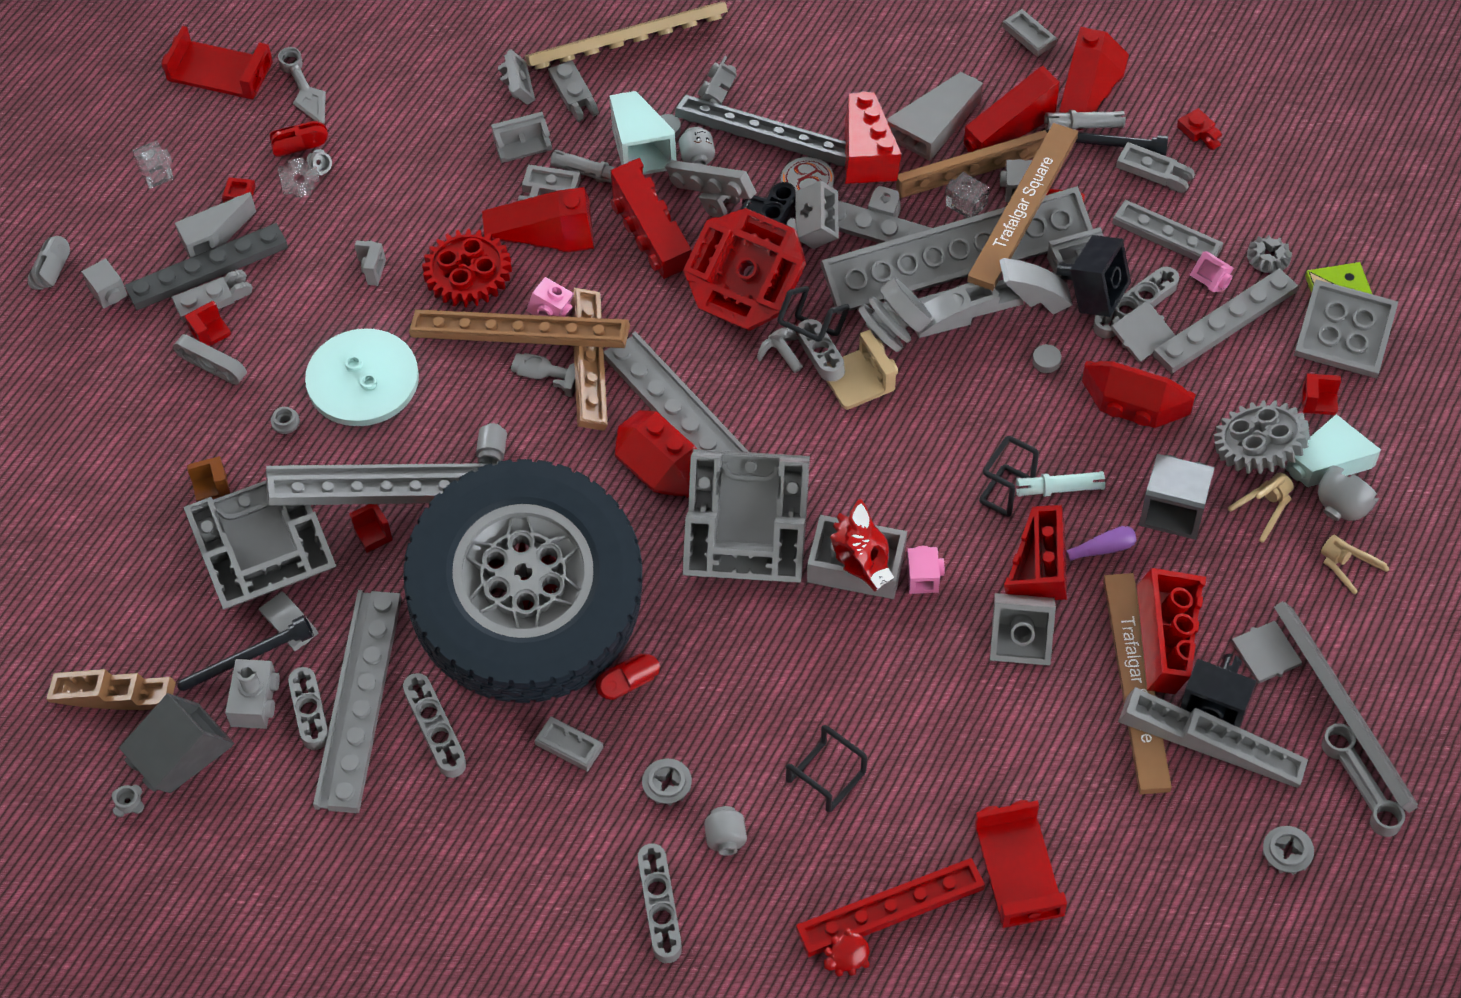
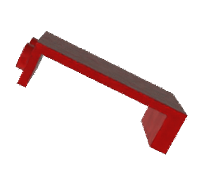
(216, 67)
(1018, 864)

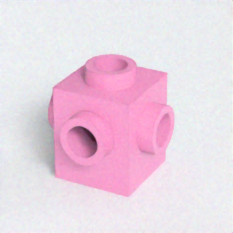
(550, 300)

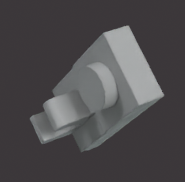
(517, 77)

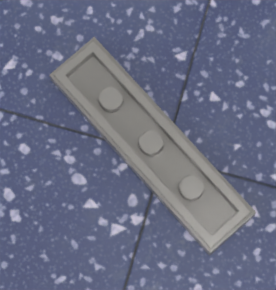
(1165, 231)

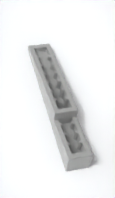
(1211, 737)

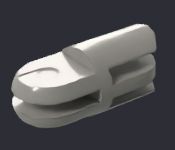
(49, 263)

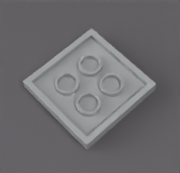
(1346, 328)

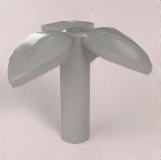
(777, 340)

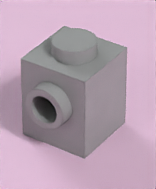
(1013, 175)
(104, 283)

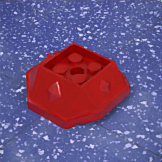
(725, 251)

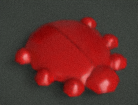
(847, 953)

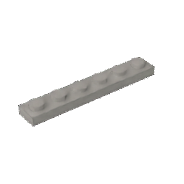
(1225, 321)

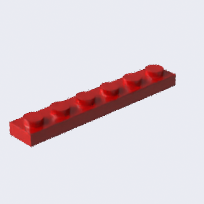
(892, 906)

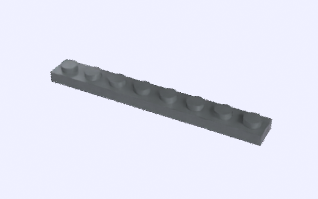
(762, 129)

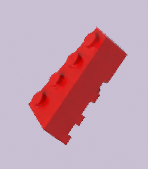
(1168, 622)

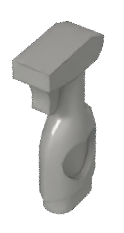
(539, 367)

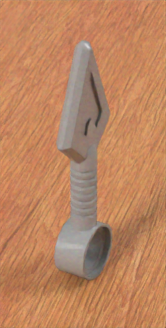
(309, 99)

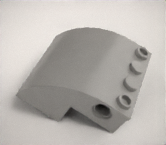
(746, 515)
(257, 545)

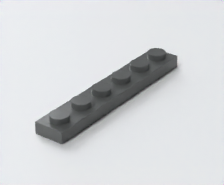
(206, 266)

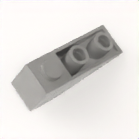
(214, 225)

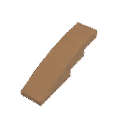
(108, 691)

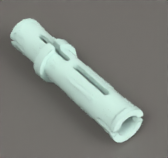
(1061, 483)

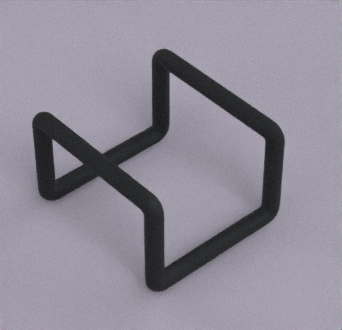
(805, 289)
(997, 477)
(792, 772)

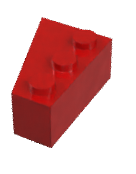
(1041, 558)

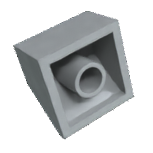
(1022, 629)

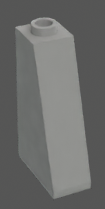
(936, 115)

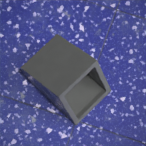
(1176, 496)
(174, 743)

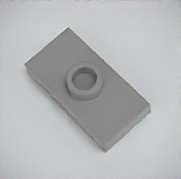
(1029, 32)
(569, 743)

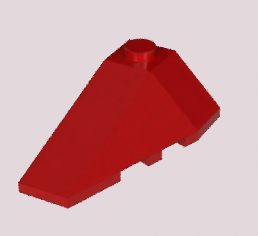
(1093, 72)
(547, 220)

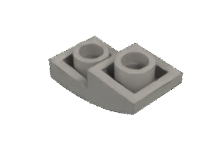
(280, 613)

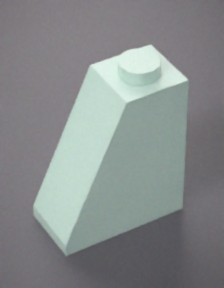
(1334, 445)

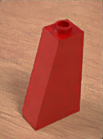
(1015, 112)

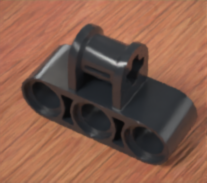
(777, 206)

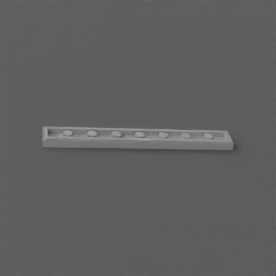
(1346, 707)

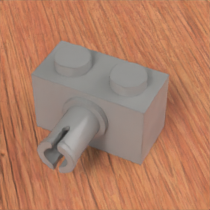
(252, 693)

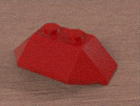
(1136, 394)
(655, 453)

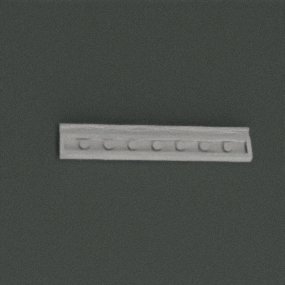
(669, 396)
(361, 483)
(357, 702)

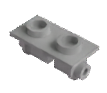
(721, 76)

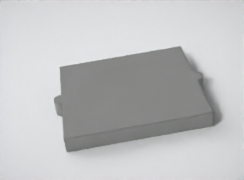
(1142, 331)
(1266, 652)

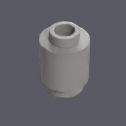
(491, 443)

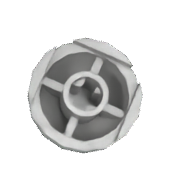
(1345, 496)

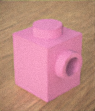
(924, 569)

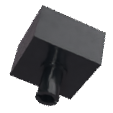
(1098, 275)
(1219, 690)

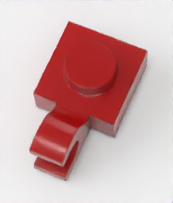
(1198, 126)

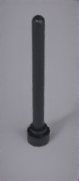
(1156, 144)
(298, 630)

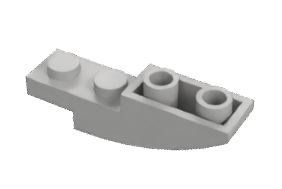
(961, 304)

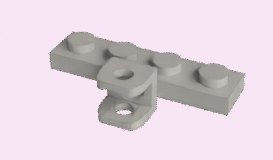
(716, 183)
(879, 221)

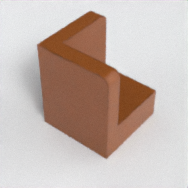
(208, 479)

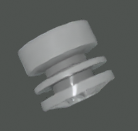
(895, 314)

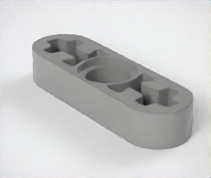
(210, 359)
(820, 359)
(300, 699)

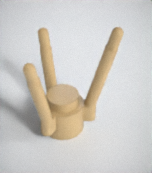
(1274, 490)
(1339, 551)

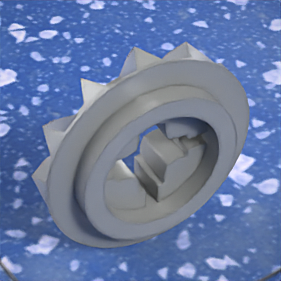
(1269, 263)
(662, 770)
(1301, 846)

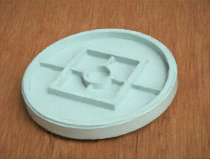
(362, 377)

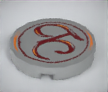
(807, 171)

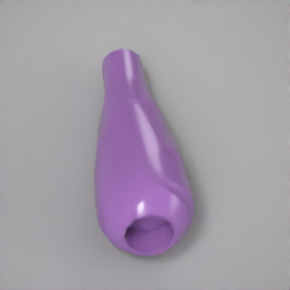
(1106, 543)

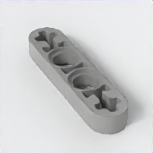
(1133, 299)
(434, 725)
(660, 902)

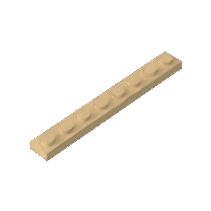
(615, 38)

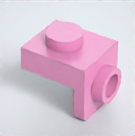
(1212, 272)

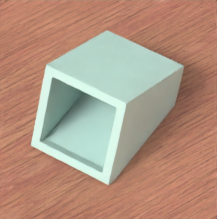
(641, 133)

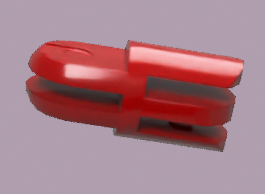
(298, 138)
(627, 676)

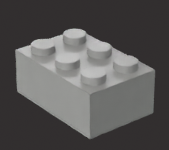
(827, 571)

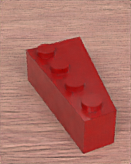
(870, 144)
(648, 219)

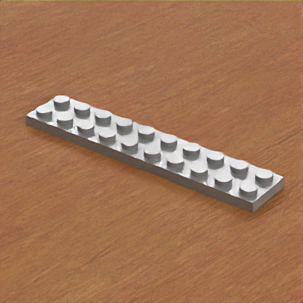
(946, 251)

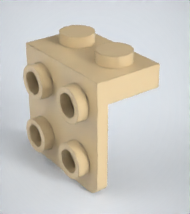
(866, 374)

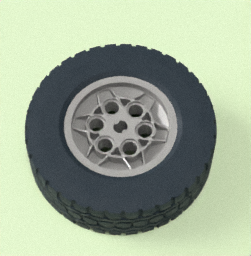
(490, 640)

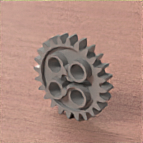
(1262, 437)

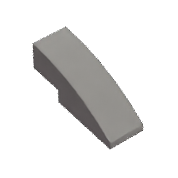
(1036, 285)

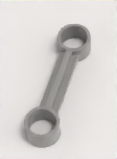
(1363, 780)

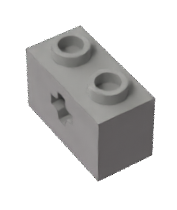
(817, 214)

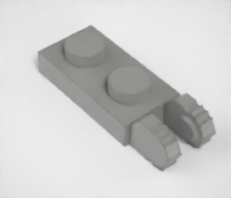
(572, 89)
(1155, 167)
(216, 291)

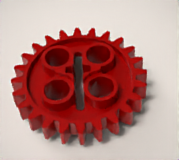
(467, 268)

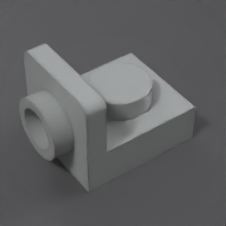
(372, 260)

